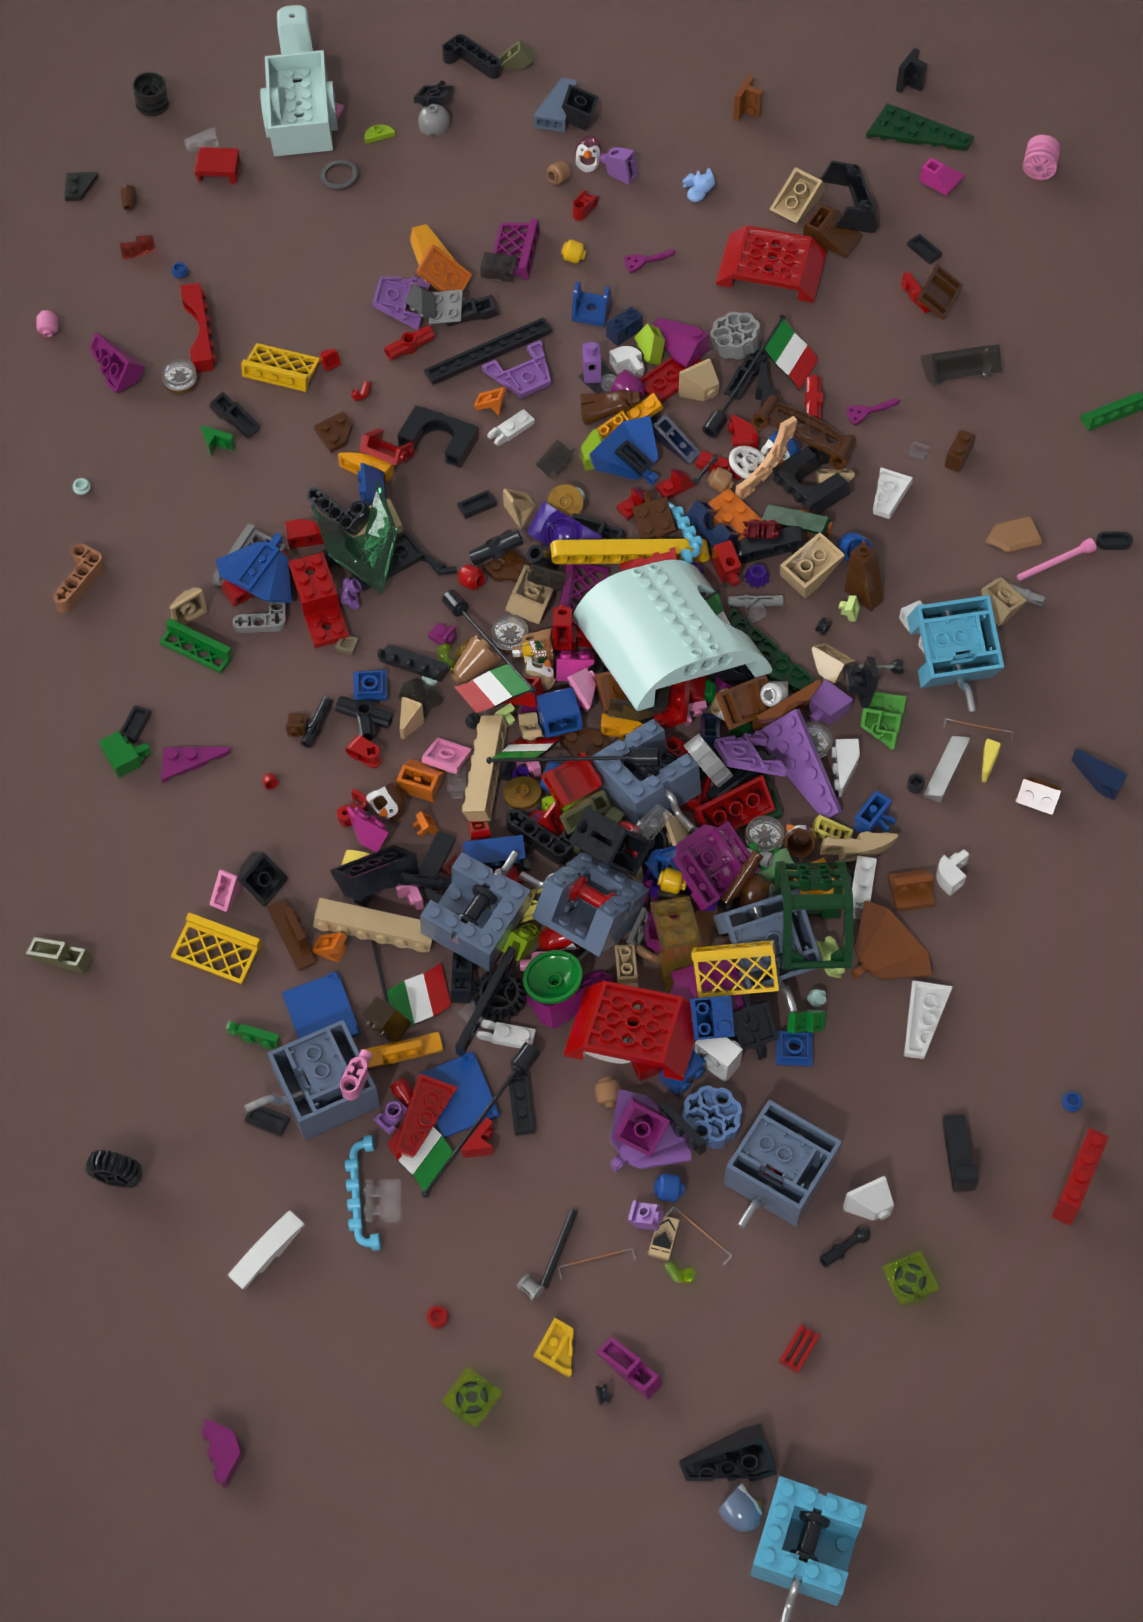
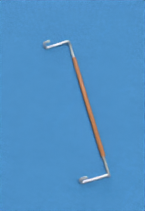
(978, 726)
(703, 1231)
(613, 1253)

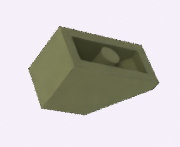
(517, 56)

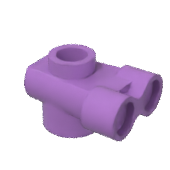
(349, 592)
(387, 1119)

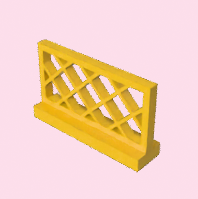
(279, 375)
(221, 932)
(730, 952)

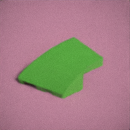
(884, 717)

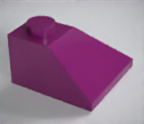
(641, 1127)

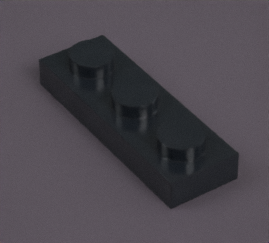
(682, 1128)

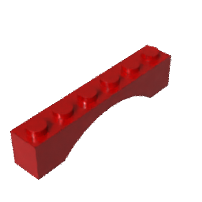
(200, 352)

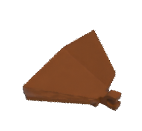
(888, 947)

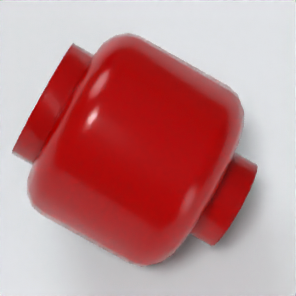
(471, 577)

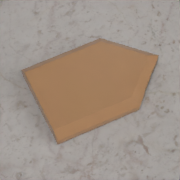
(1014, 535)

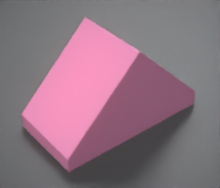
(225, 890)

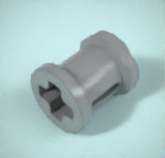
(530, 1287)

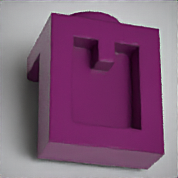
(442, 634)

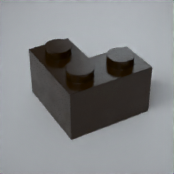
(386, 1020)

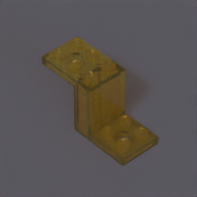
(675, 936)

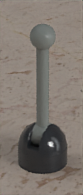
(896, 666)

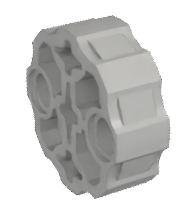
(736, 335)
(708, 760)

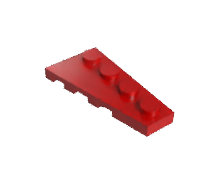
(423, 1111)

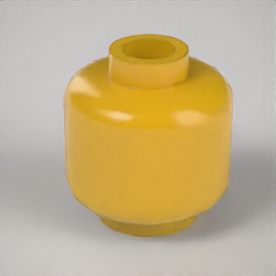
(573, 251)
(671, 880)

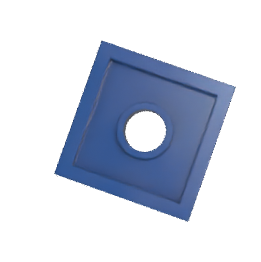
(583, 301)

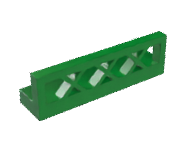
(1113, 411)
(198, 640)

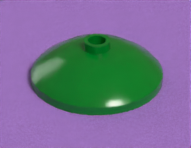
(552, 968)

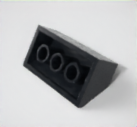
(374, 872)

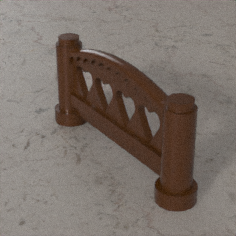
(837, 450)

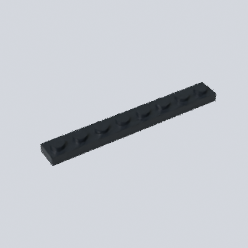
(487, 351)

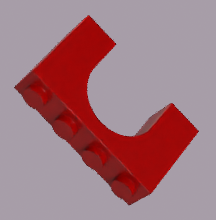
(1080, 1176)

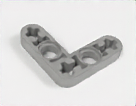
(268, 618)

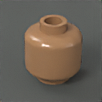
(558, 172)
(720, 480)
(607, 1091)

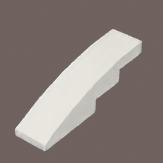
(266, 1249)

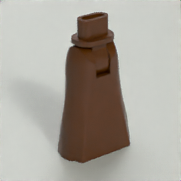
(600, 405)

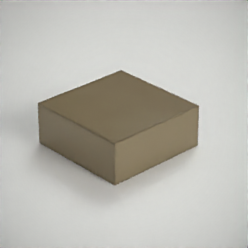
(347, 646)

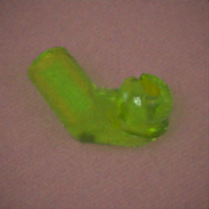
(443, 650)
(679, 1276)

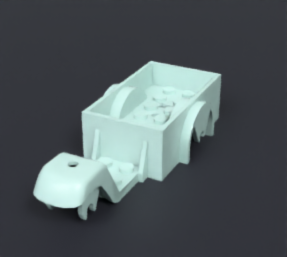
(298, 87)

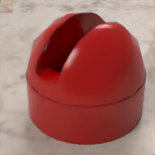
(270, 781)

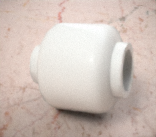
(773, 693)

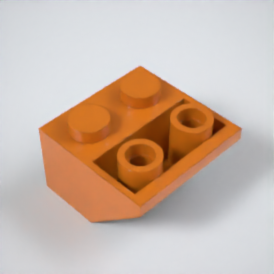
(420, 780)

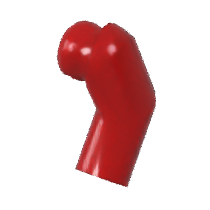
(363, 393)

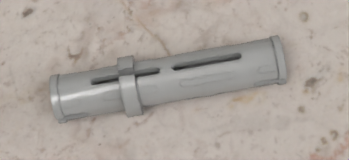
(1032, 597)
(746, 600)

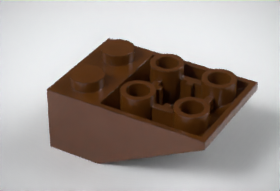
(823, 229)

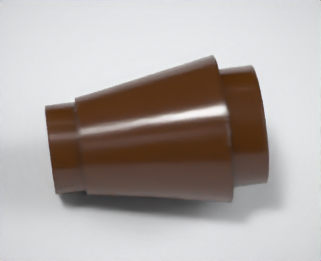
(128, 196)

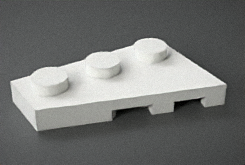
(890, 491)

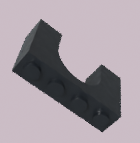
(424, 421)
(815, 497)

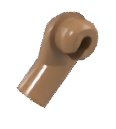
(647, 954)

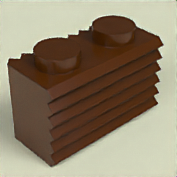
(959, 450)

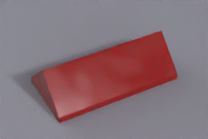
(737, 805)

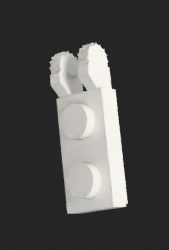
(511, 427)
(506, 1034)

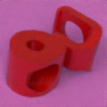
(342, 813)

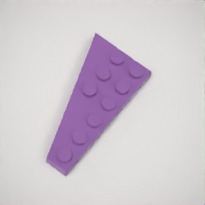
(795, 748)

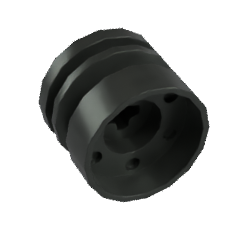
(150, 94)

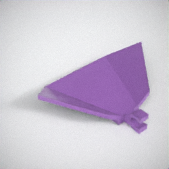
(668, 1151)

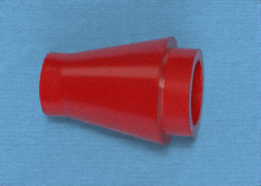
(402, 1091)

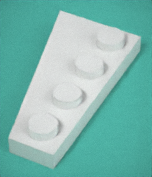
(924, 1013)

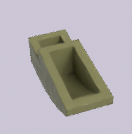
(596, 801)
(59, 955)

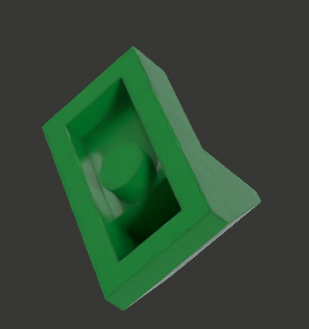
(214, 438)

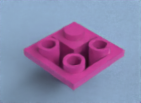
(940, 176)
(572, 662)
(368, 830)

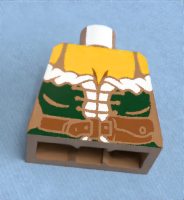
(537, 646)

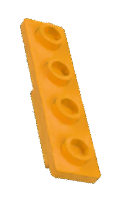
(405, 1050)

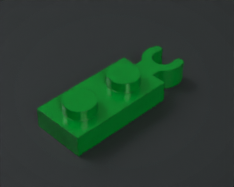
(254, 1035)

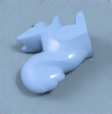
(699, 185)

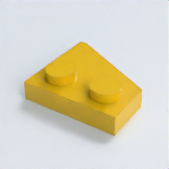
(557, 1347)

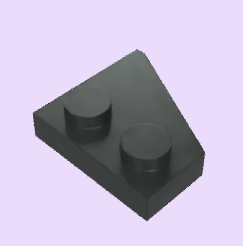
(78, 185)

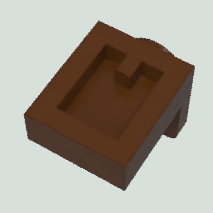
(296, 724)

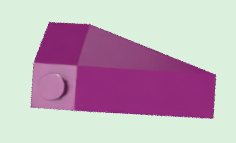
(683, 341)

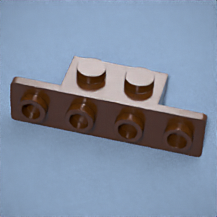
(292, 934)

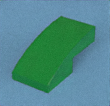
(806, 1020)

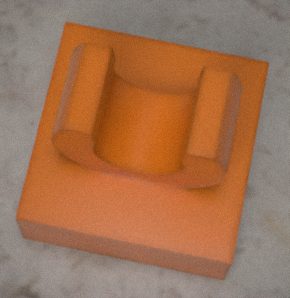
(427, 824)

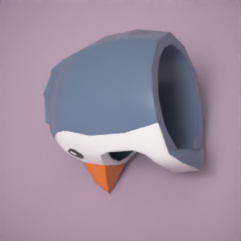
(741, 1510)

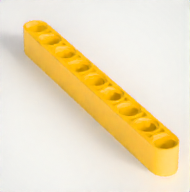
(618, 550)

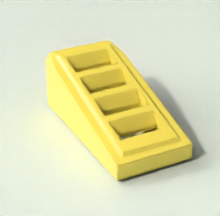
(990, 755)
(826, 822)

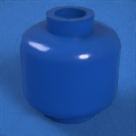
(669, 1187)

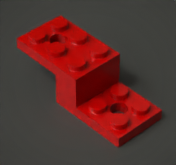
(318, 599)
(678, 701)

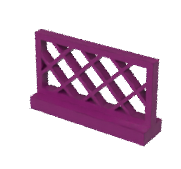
(529, 246)
(568, 589)

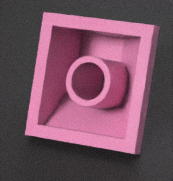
(583, 687)

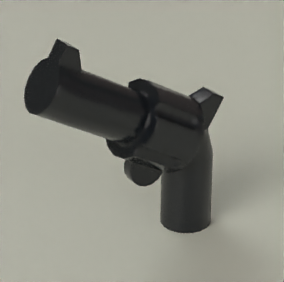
(438, 567)

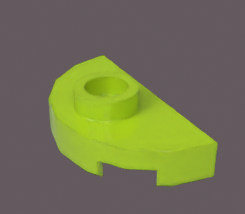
(378, 132)

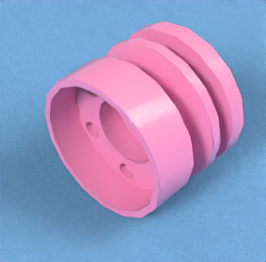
(1041, 157)

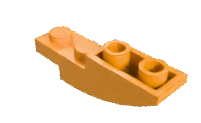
(648, 407)

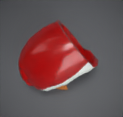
(551, 940)

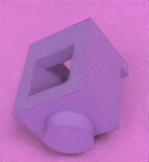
(645, 1216)

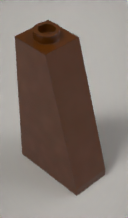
(864, 577)

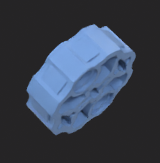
(725, 1115)

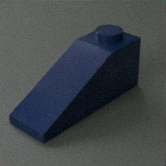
(674, 439)
(710, 729)
(1102, 776)

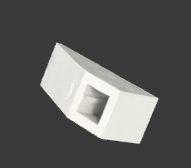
(846, 761)

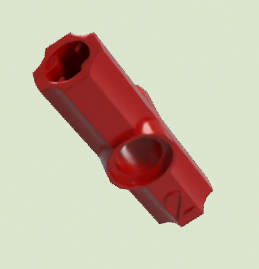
(409, 343)
(813, 396)

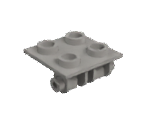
(447, 307)

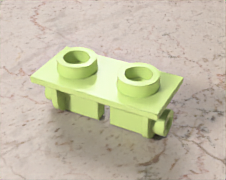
(825, 950)

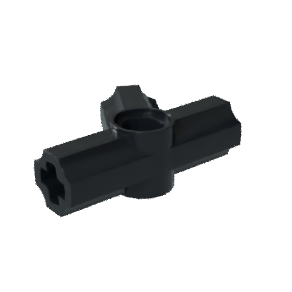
(496, 546)
(367, 720)

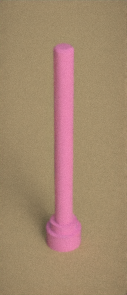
(1087, 546)

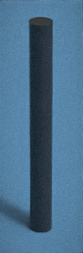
(558, 1248)

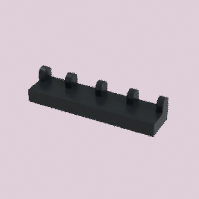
(413, 662)

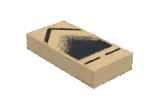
(664, 1238)

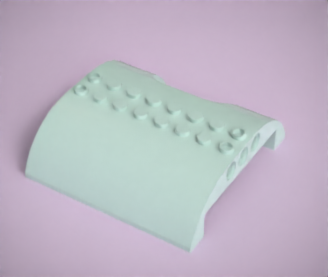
(660, 630)

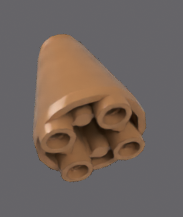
(474, 661)

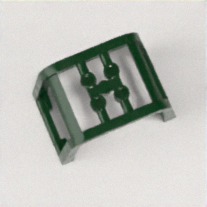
(827, 906)

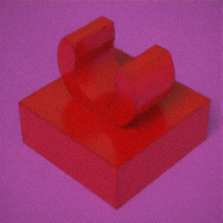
(330, 359)

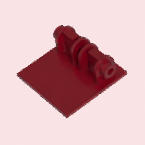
(767, 529)

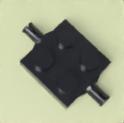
(434, 94)
(754, 1025)

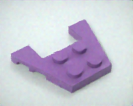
(391, 298)
(524, 378)
(742, 755)

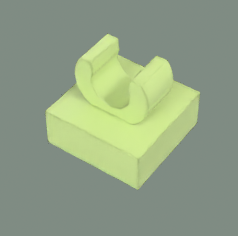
(850, 608)
(507, 712)

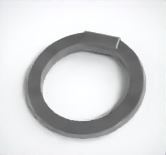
(353, 167)

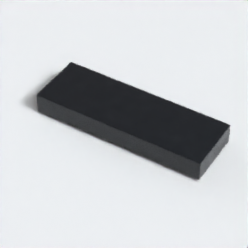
(437, 854)
(521, 1105)

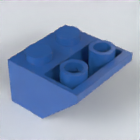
(367, 487)
(558, 712)
(712, 1017)

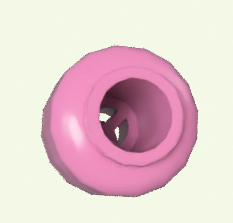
(47, 323)

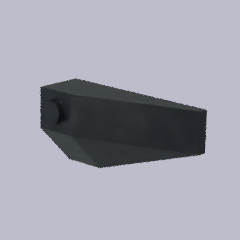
(734, 1456)

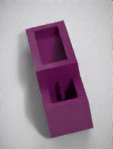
(630, 1367)

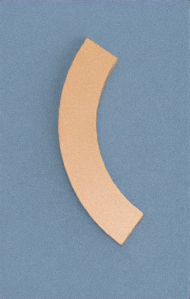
(773, 458)

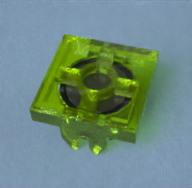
(909, 1280)
(473, 1399)

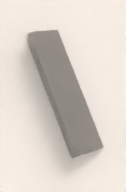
(946, 768)

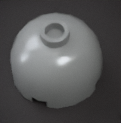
(433, 120)

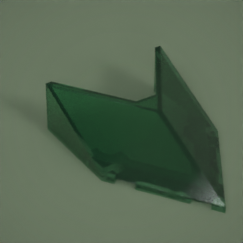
(367, 554)

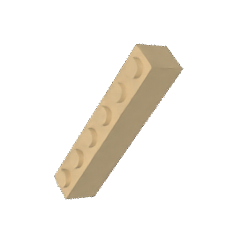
(484, 776)
(371, 924)

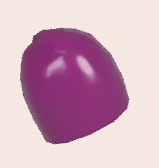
(628, 381)

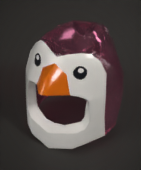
(588, 147)

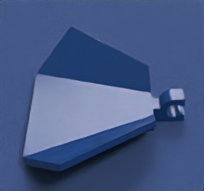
(640, 435)
(259, 570)

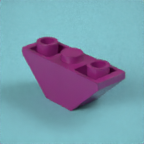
(224, 1451)

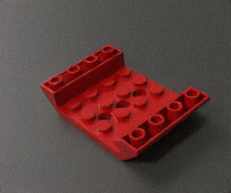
(796, 264)
(660, 1039)

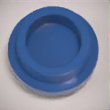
(179, 270)
(1072, 1101)

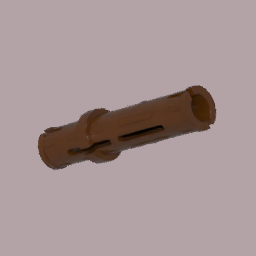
(747, 869)

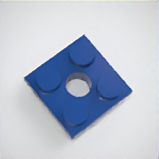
(377, 692)
(789, 1057)

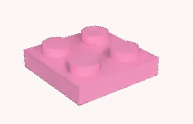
(446, 755)

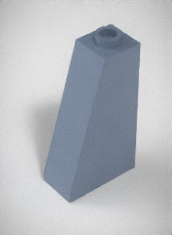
(550, 113)

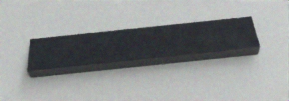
(485, 1001)

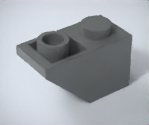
(421, 301)

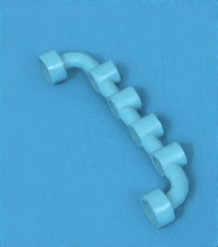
(688, 532)
(355, 1204)

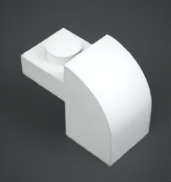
(627, 358)
(949, 874)

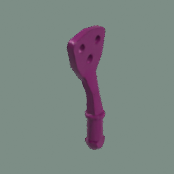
(645, 259)
(867, 410)

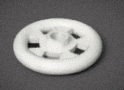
(748, 461)

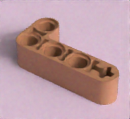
(88, 569)

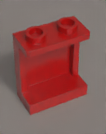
(217, 162)
(374, 445)
(572, 781)

